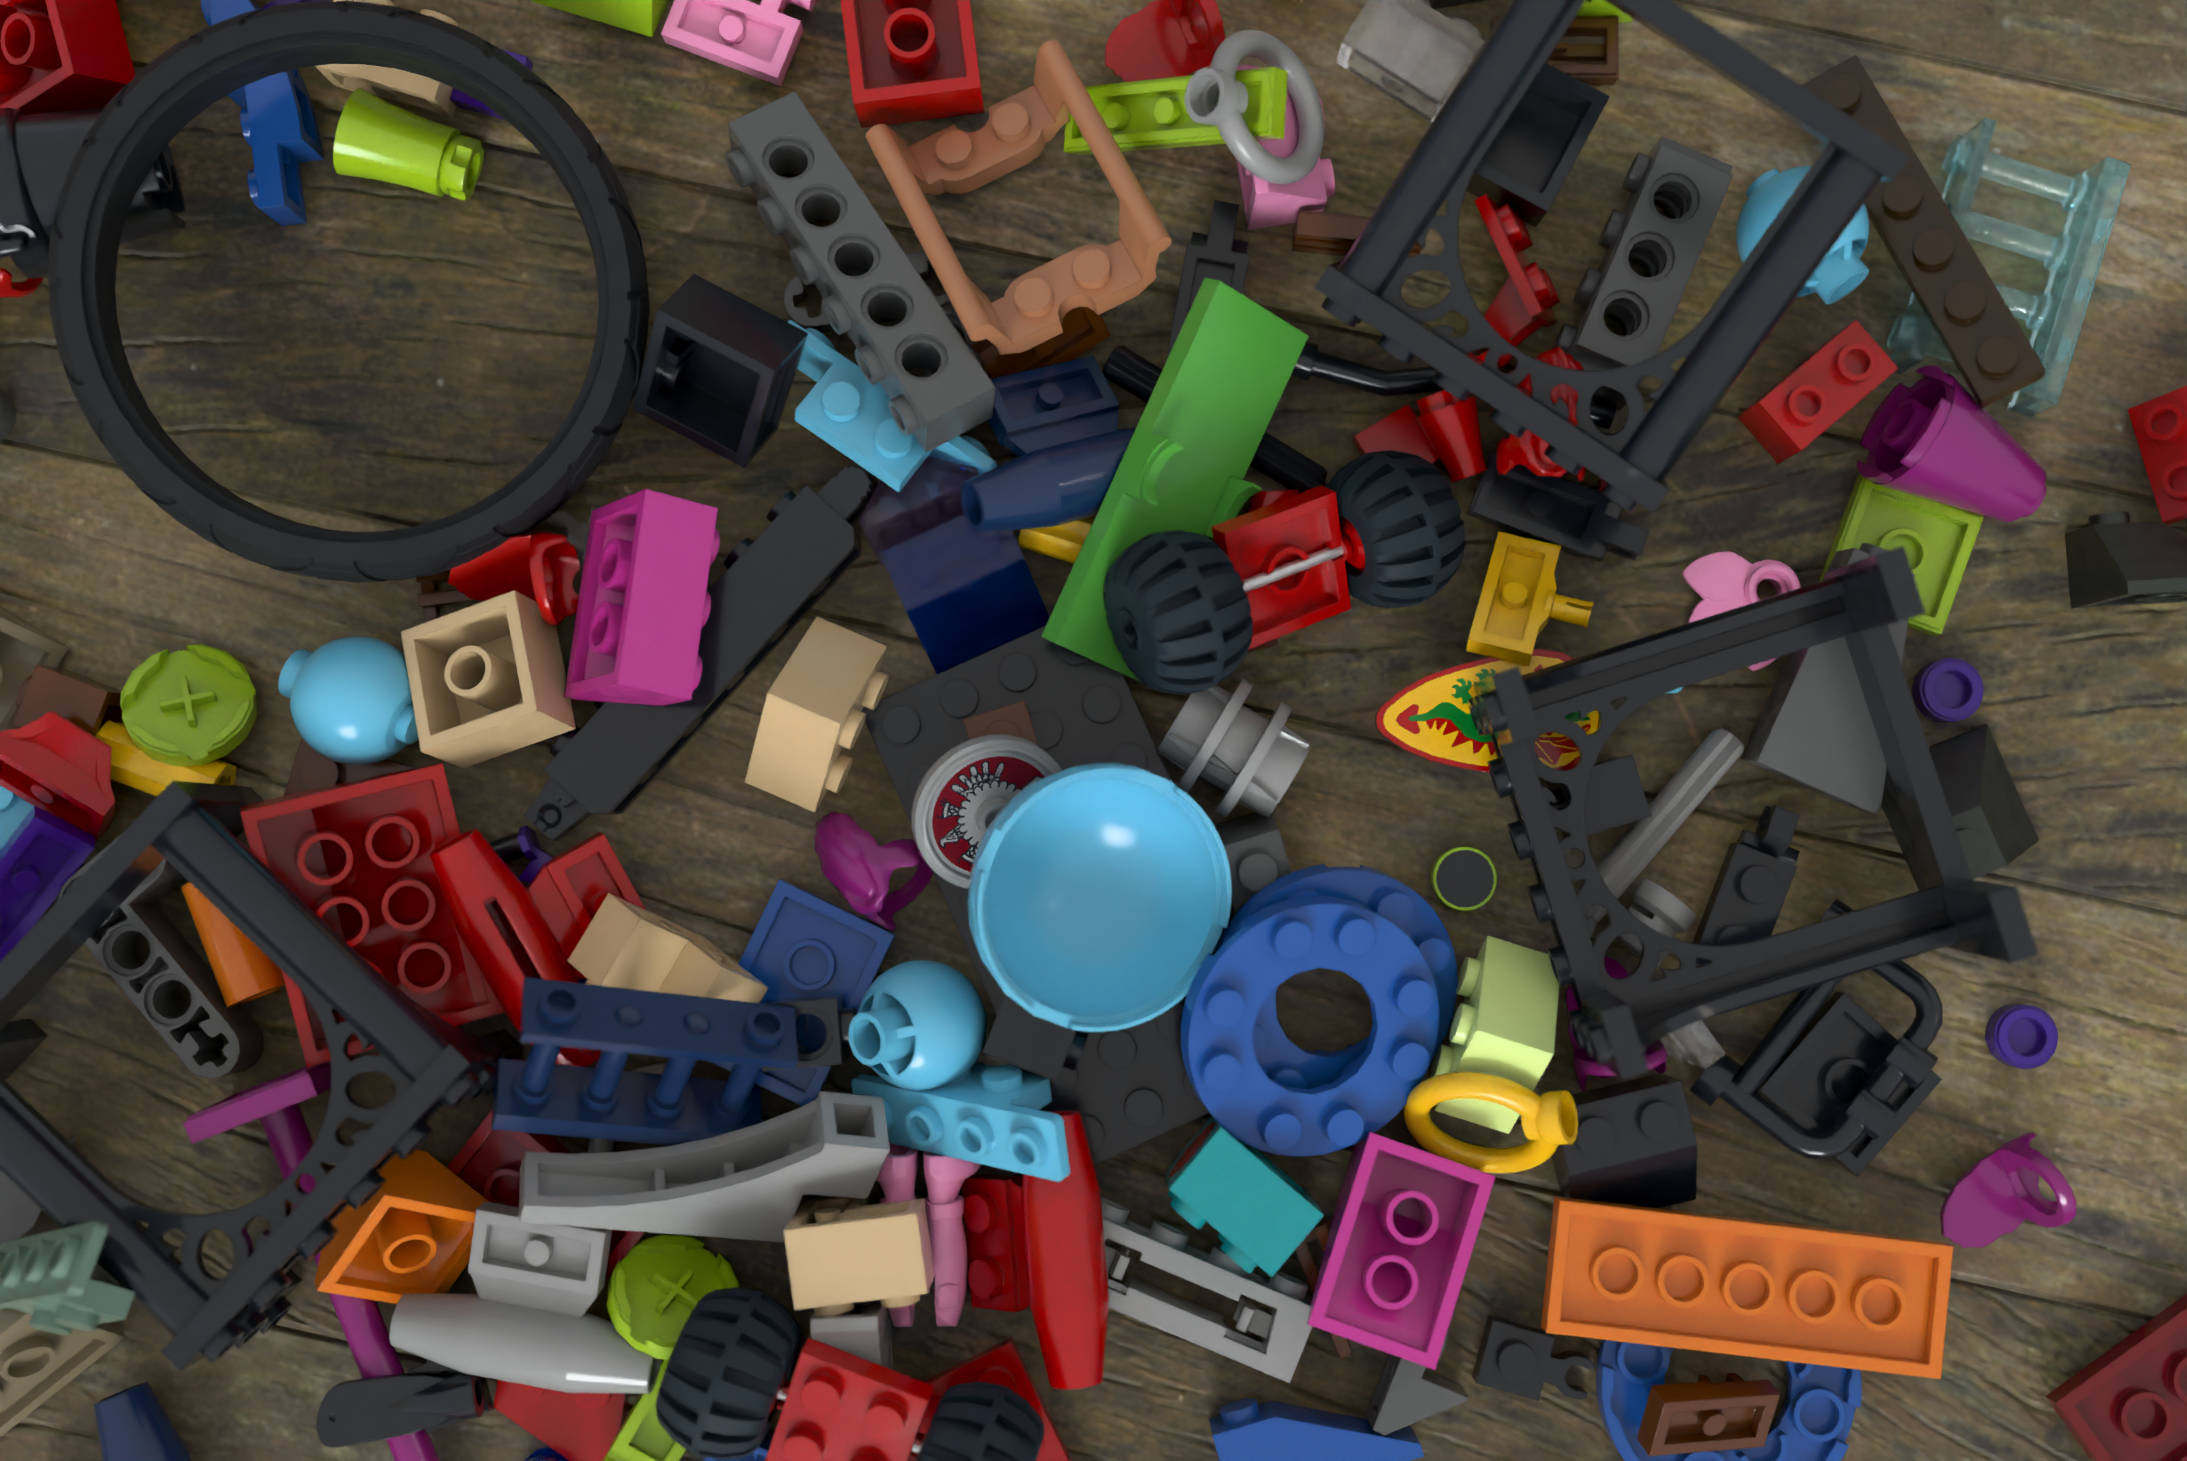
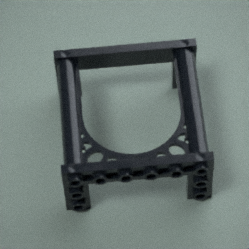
(1715, 351)
(1630, 1013)
(424, 1056)

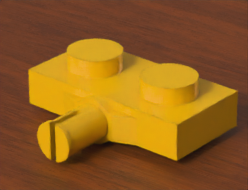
(1520, 600)

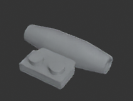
(528, 1312)

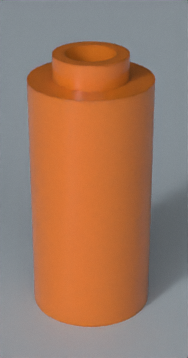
(237, 963)

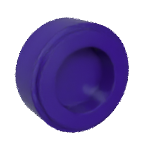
(1947, 690)
(2021, 1035)

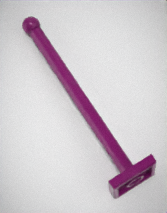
(290, 1141)

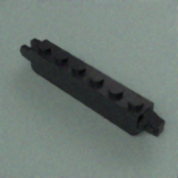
(752, 610)

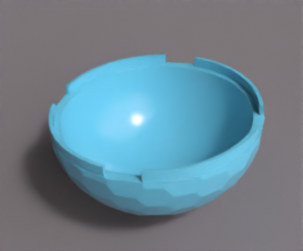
(1099, 896)

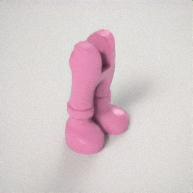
(945, 1224)

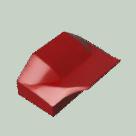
(60, 771)

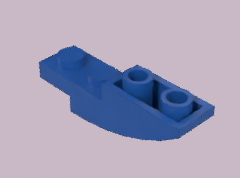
(278, 127)

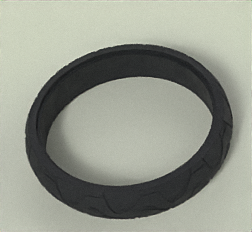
(274, 41)

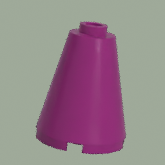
(1950, 450)

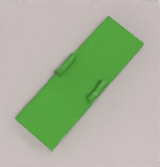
(1185, 452)

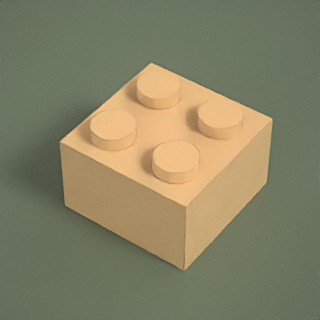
(486, 680)

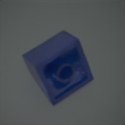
(964, 591)

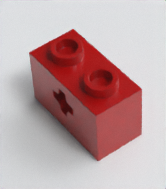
(1817, 392)

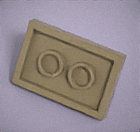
(43, 1362)

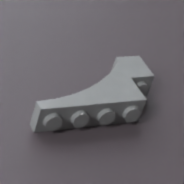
(717, 1185)

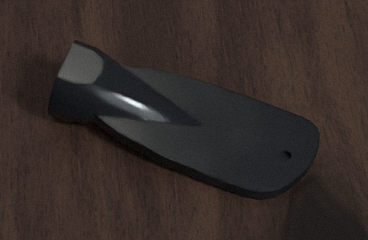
(396, 1406)

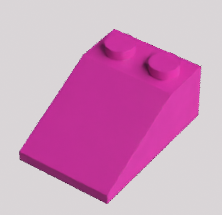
(1399, 1248)

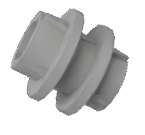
(1235, 749)

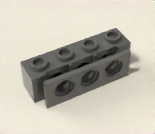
(1667, 249)

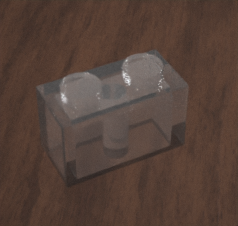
(1409, 52)

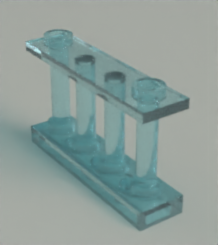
(2070, 256)

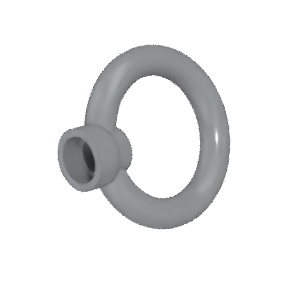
(1220, 100)

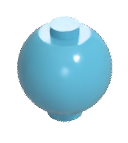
(1840, 269)
(351, 699)
(919, 1025)

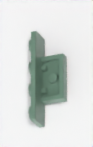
(52, 1280)

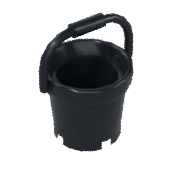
(33, 168)

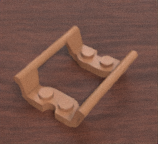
(1011, 138)

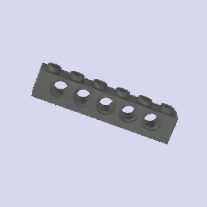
(788, 140)

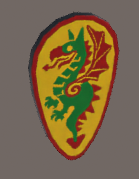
(1436, 722)

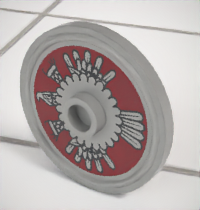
(967, 793)

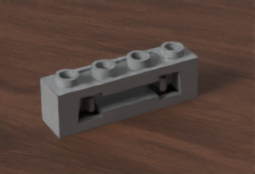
(1166, 1247)

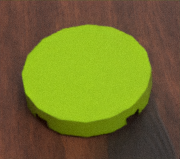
(189, 705)
(659, 1287)

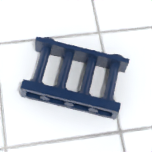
(630, 1104)

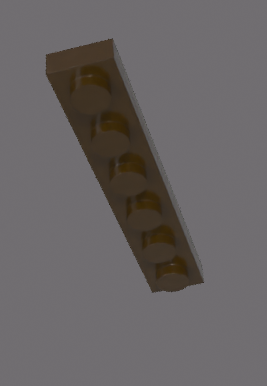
(1936, 253)

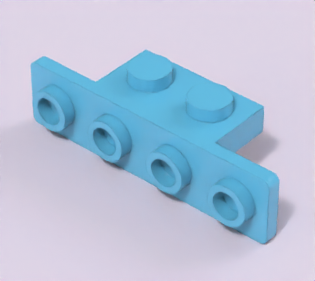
(858, 421)
(980, 1118)

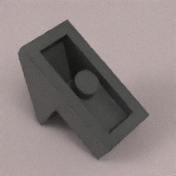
(1410, 1394)

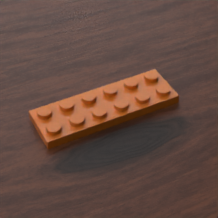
(1747, 1287)

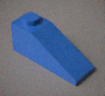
(1304, 1434)

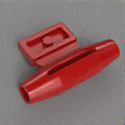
(529, 929)
(1045, 1251)

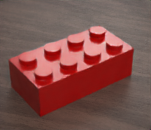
(911, 60)

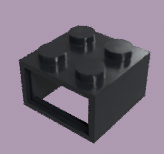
(1538, 144)
(718, 370)

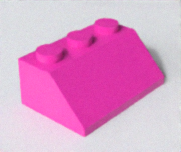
(643, 601)

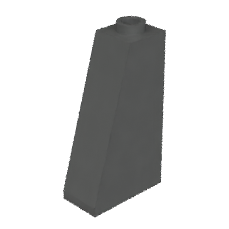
(1819, 721)

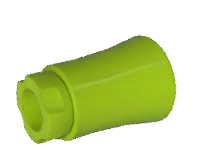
(404, 148)

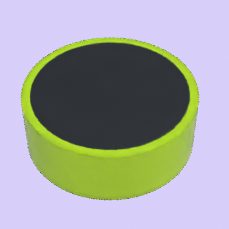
(1463, 878)

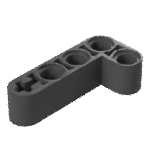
(155, 982)

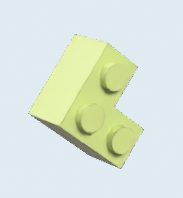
(1500, 1027)

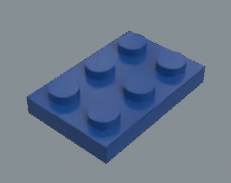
(811, 951)

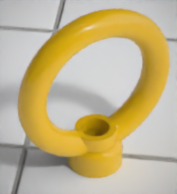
(1545, 1120)

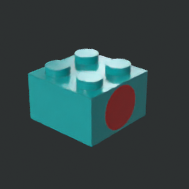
(1242, 1196)

